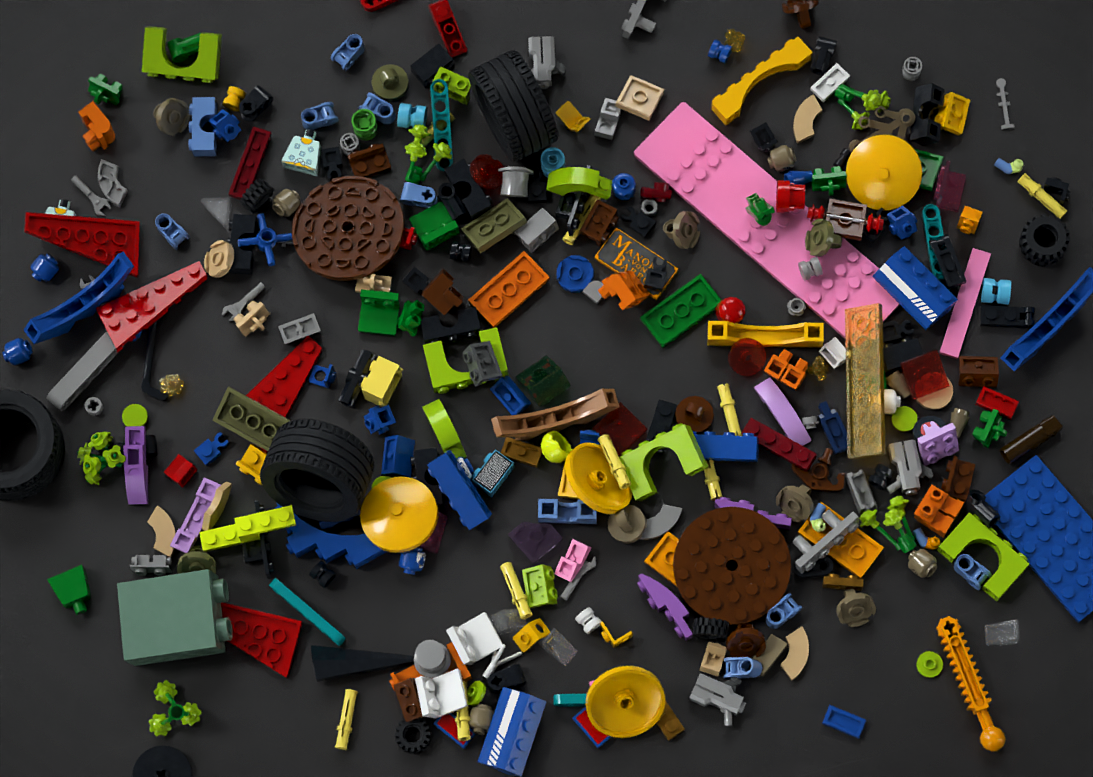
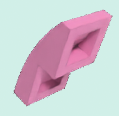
(573, 561)

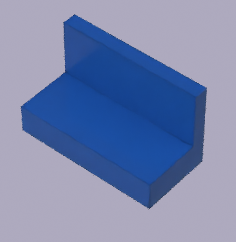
(397, 456)

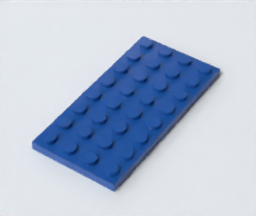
(1049, 531)

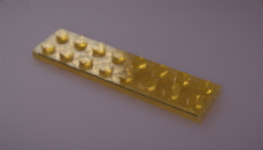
(865, 381)

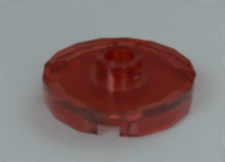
(485, 171)
(741, 350)

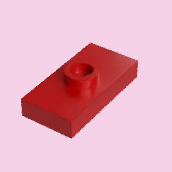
(992, 400)

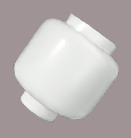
(891, 401)

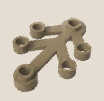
(885, 128)

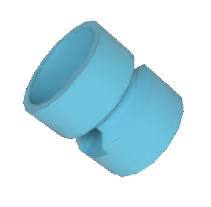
(410, 115)
(551, 160)
(1002, 292)

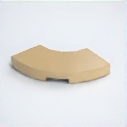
(804, 119)
(217, 506)
(164, 531)
(797, 654)

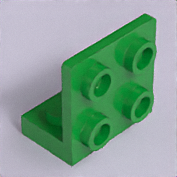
(434, 226)
(379, 312)

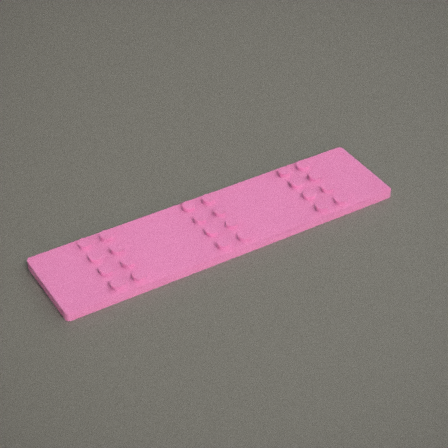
(716, 182)

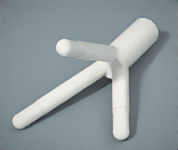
(494, 663)

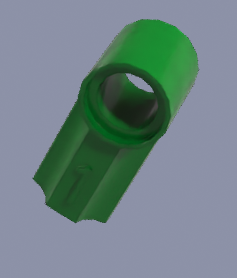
(181, 48)

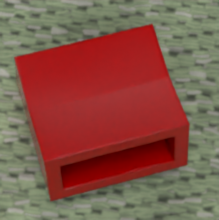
(180, 470)

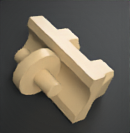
(374, 282)
(252, 320)

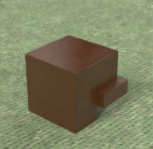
(442, 293)

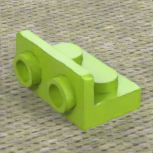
(457, 85)
(540, 586)

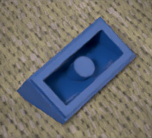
(510, 395)

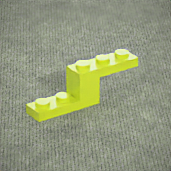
(247, 528)

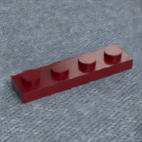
(250, 162)
(781, 445)

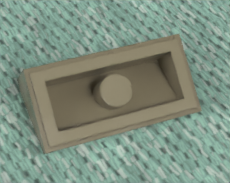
(773, 650)

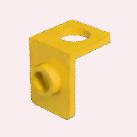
(571, 117)
(530, 634)
(608, 637)

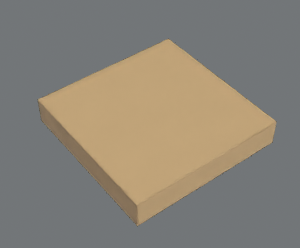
(639, 97)

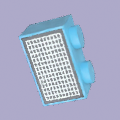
(492, 473)

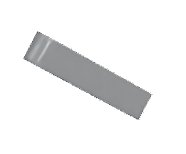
(83, 373)

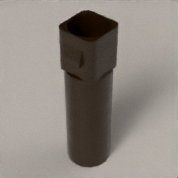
(1030, 439)

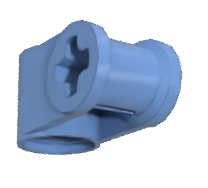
(345, 54)
(379, 106)
(320, 116)
(415, 195)
(173, 232)
(972, 572)
(785, 609)
(739, 667)

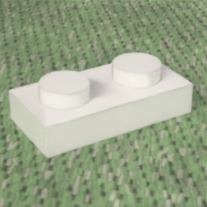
(829, 82)

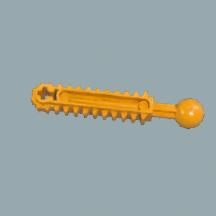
(992, 737)

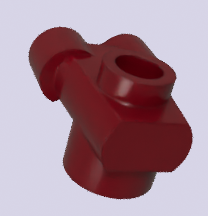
(660, 192)

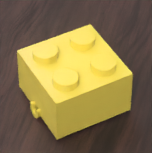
(381, 381)

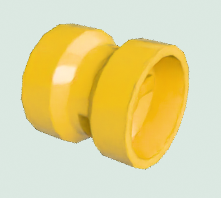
(234, 98)

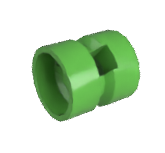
(364, 124)

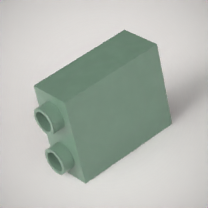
(173, 617)

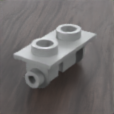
(159, 566)

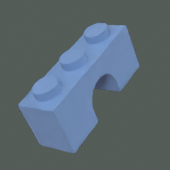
(202, 111)
(568, 513)

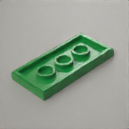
(681, 310)

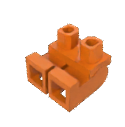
(100, 130)
(626, 286)
(786, 373)
(938, 510)

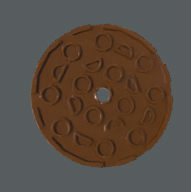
(366, 247)
(736, 536)

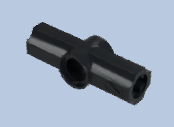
(355, 377)

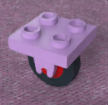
(935, 439)

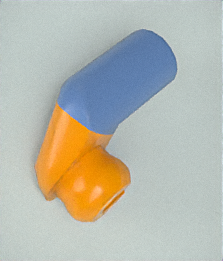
(926, 542)

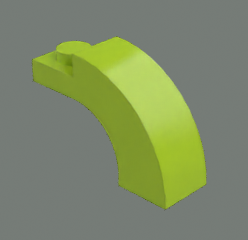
(579, 179)
(443, 428)

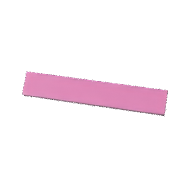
(965, 304)

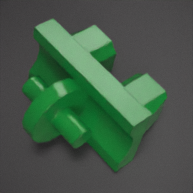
(102, 91)
(829, 181)
(759, 209)
(411, 317)
(992, 430)

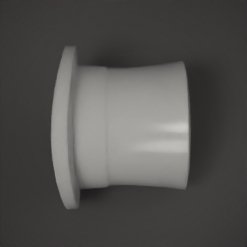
(515, 181)
(431, 659)

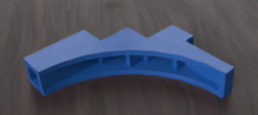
(83, 304)
(1050, 323)
(329, 545)

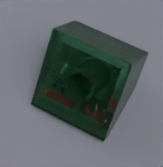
(543, 381)

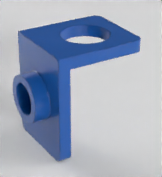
(329, 378)
(589, 436)

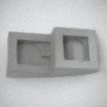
(608, 119)

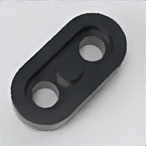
(816, 571)

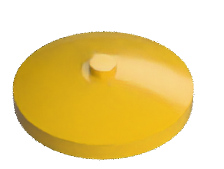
(884, 172)
(592, 480)
(399, 514)
(625, 701)

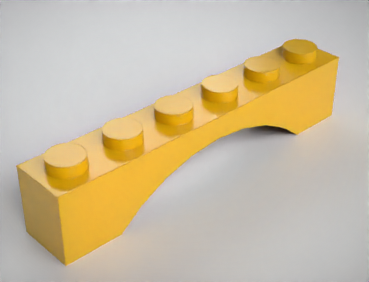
(791, 57)
(796, 335)

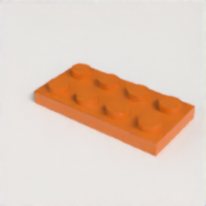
(509, 289)

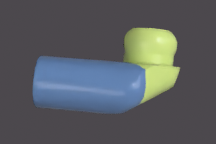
(1009, 168)
(816, 518)

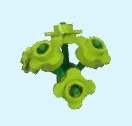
(92, 464)

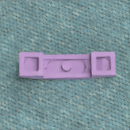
(782, 411)
(192, 525)

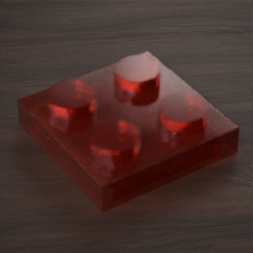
(924, 374)
(622, 428)

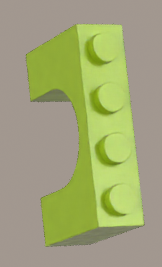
(157, 62)
(445, 377)
(637, 461)
(972, 531)

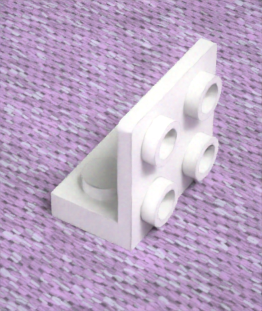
(475, 639)
(441, 694)

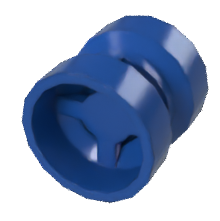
(720, 51)

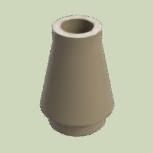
(898, 383)
(959, 419)

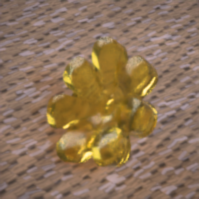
(735, 40)
(818, 368)
(171, 383)

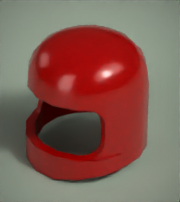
(730, 310)

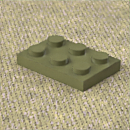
(494, 225)

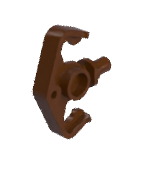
(817, 475)

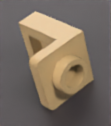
(713, 658)

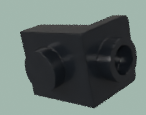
(763, 137)
(1056, 186)

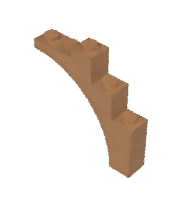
(580, 411)

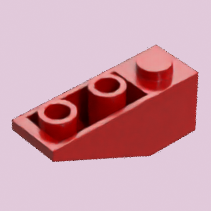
(447, 27)

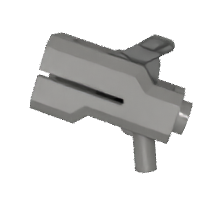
(547, 64)
(908, 467)
(718, 694)

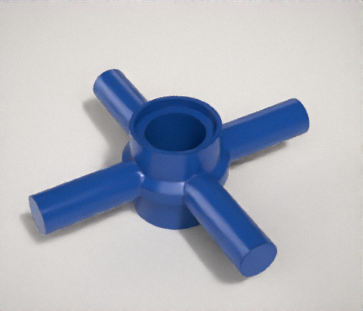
(263, 245)

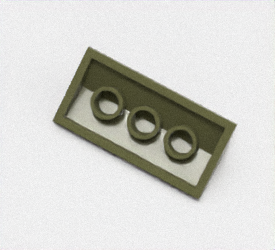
(248, 418)

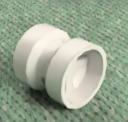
(588, 620)

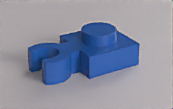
(209, 451)

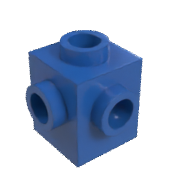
(225, 125)
(902, 222)
(379, 419)

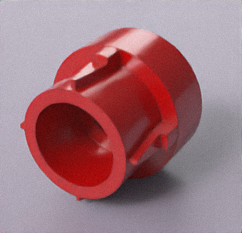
(789, 196)

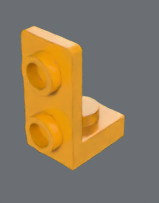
(969, 220)

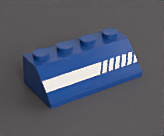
(915, 288)
(512, 732)

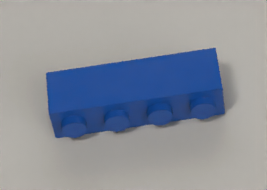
(728, 446)
(459, 490)

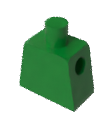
(72, 588)

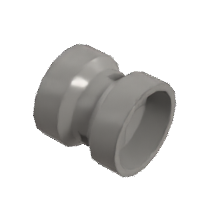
(912, 72)
(351, 146)
(810, 268)

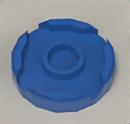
(575, 273)

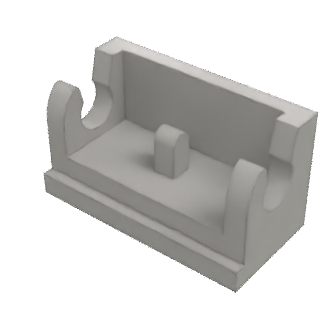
(537, 230)
(299, 328)
(861, 491)

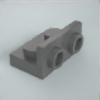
(481, 362)

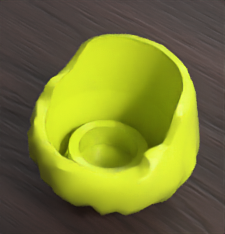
(555, 447)

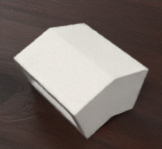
(834, 352)

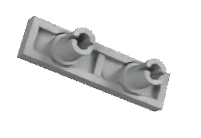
(637, 20)
(821, 548)

